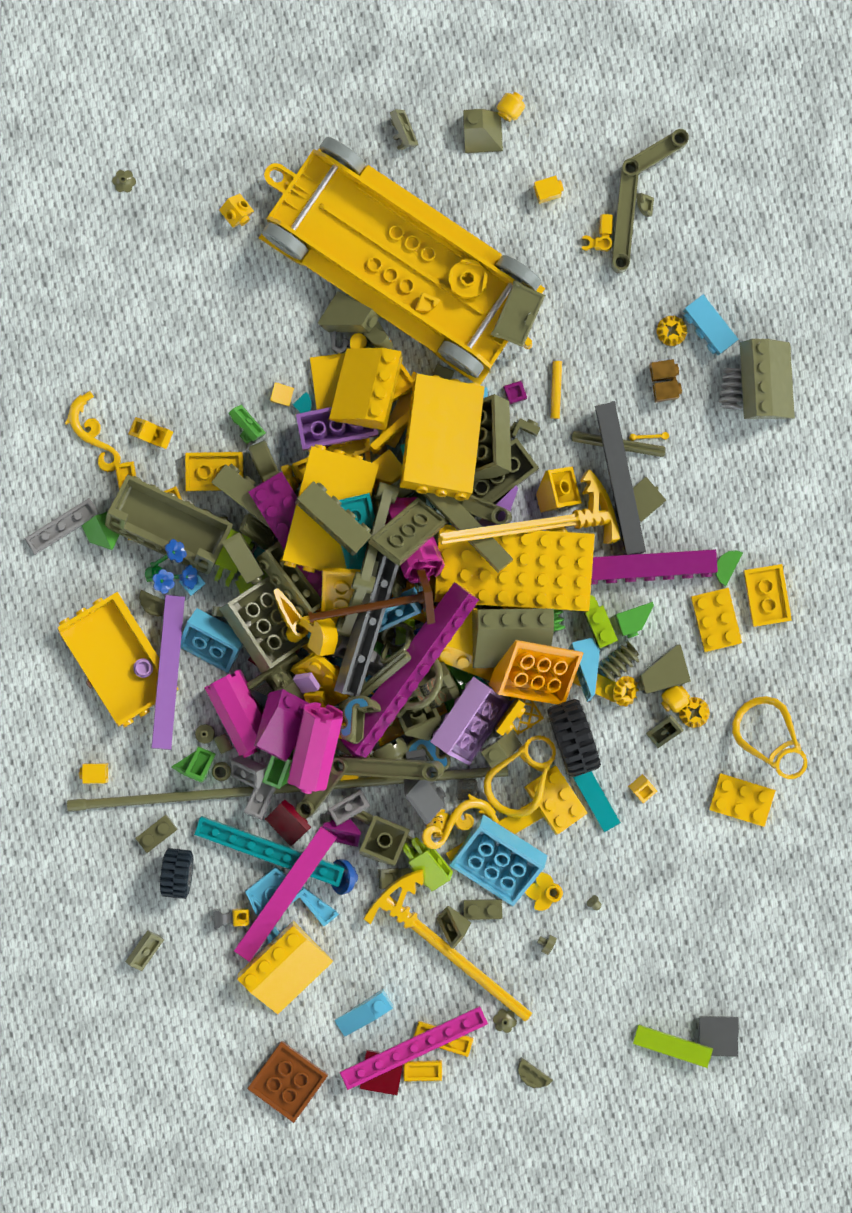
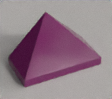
(346, 832)

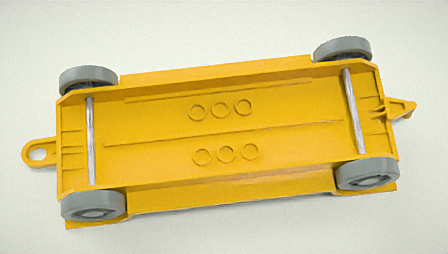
(390, 249)

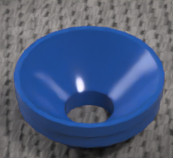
(349, 878)

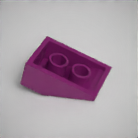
(280, 724)

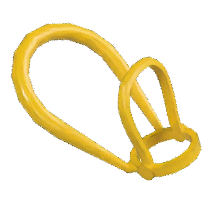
(787, 718)
(524, 755)

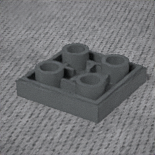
(720, 1034)

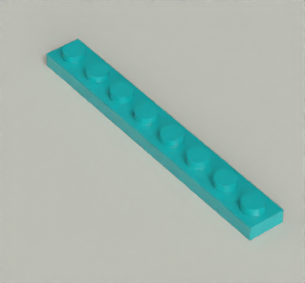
(264, 849)

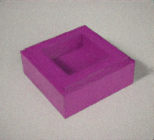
(515, 392)

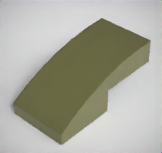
(389, 875)

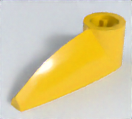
(290, 616)

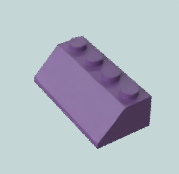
(318, 429)

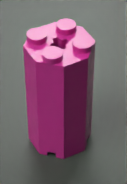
(426, 557)
(237, 711)
(315, 747)

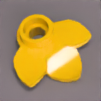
(540, 892)

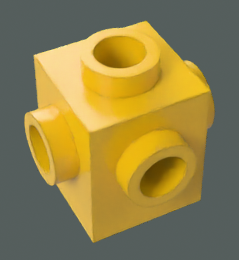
(236, 210)

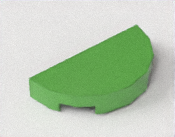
(726, 565)

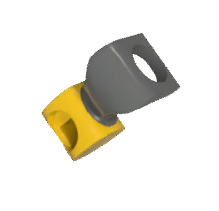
(357, 341)
(237, 917)

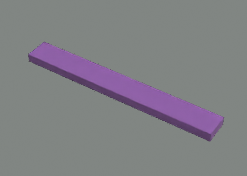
(168, 672)

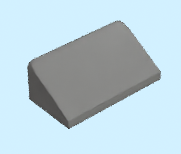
(248, 771)
(348, 807)

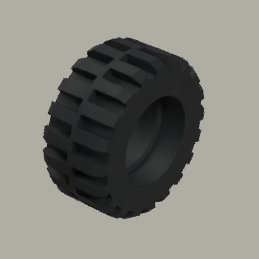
(574, 737)

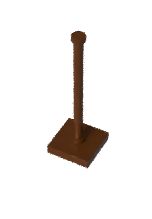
(424, 598)

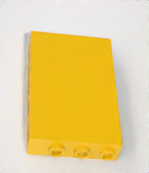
(442, 437)
(343, 478)
(106, 648)

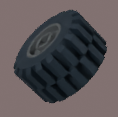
(176, 873)

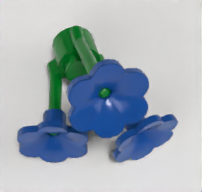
(164, 580)

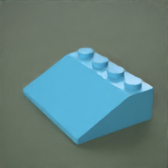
(499, 860)

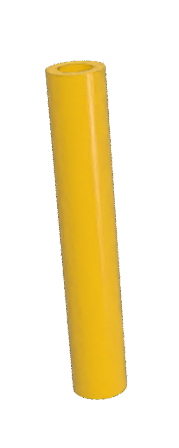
(556, 389)

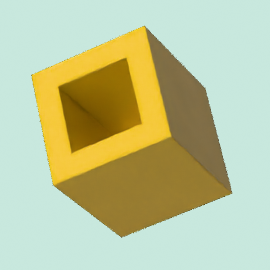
(548, 189)
(94, 773)

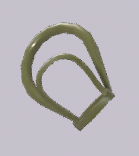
(437, 666)

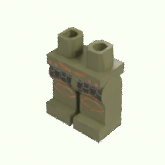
(448, 690)

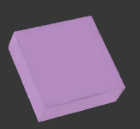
(306, 682)

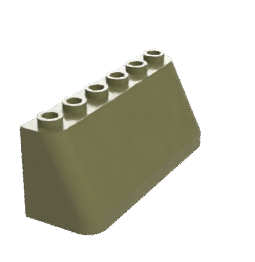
(156, 517)

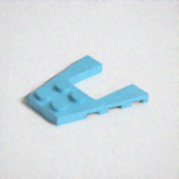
(265, 887)

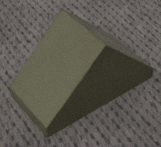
(664, 731)
(453, 925)

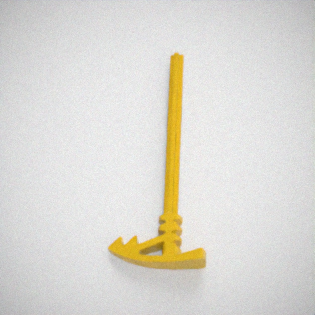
(578, 519)
(410, 920)

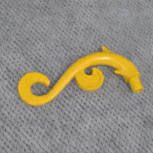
(89, 437)
(455, 818)

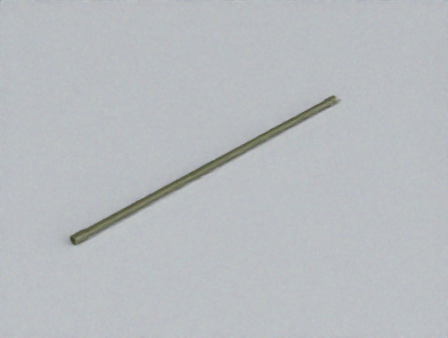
(83, 804)

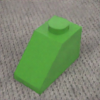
(633, 619)

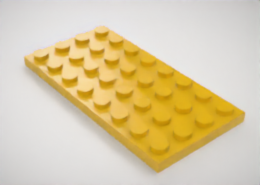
(545, 571)

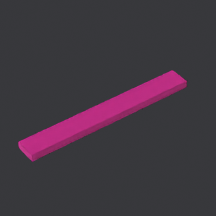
(285, 894)
(413, 1048)

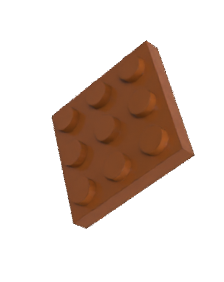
(287, 1081)

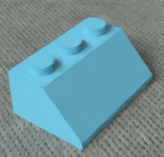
(211, 640)

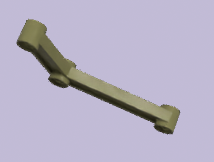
(628, 192)
(473, 505)
(362, 580)
(369, 767)

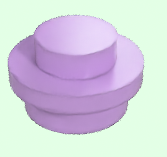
(143, 668)

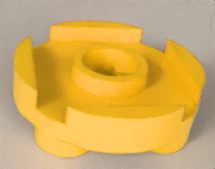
(476, 272)

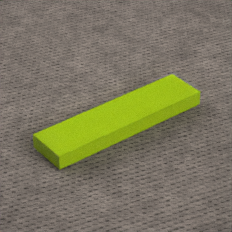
(673, 1046)

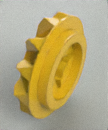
(662, 330)
(620, 689)
(695, 702)

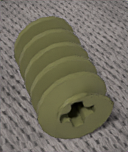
(619, 661)

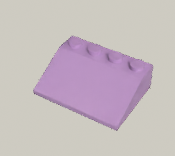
(470, 721)

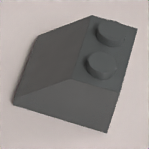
(424, 797)

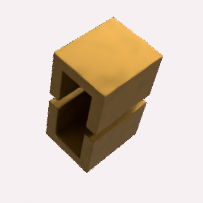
(663, 371)

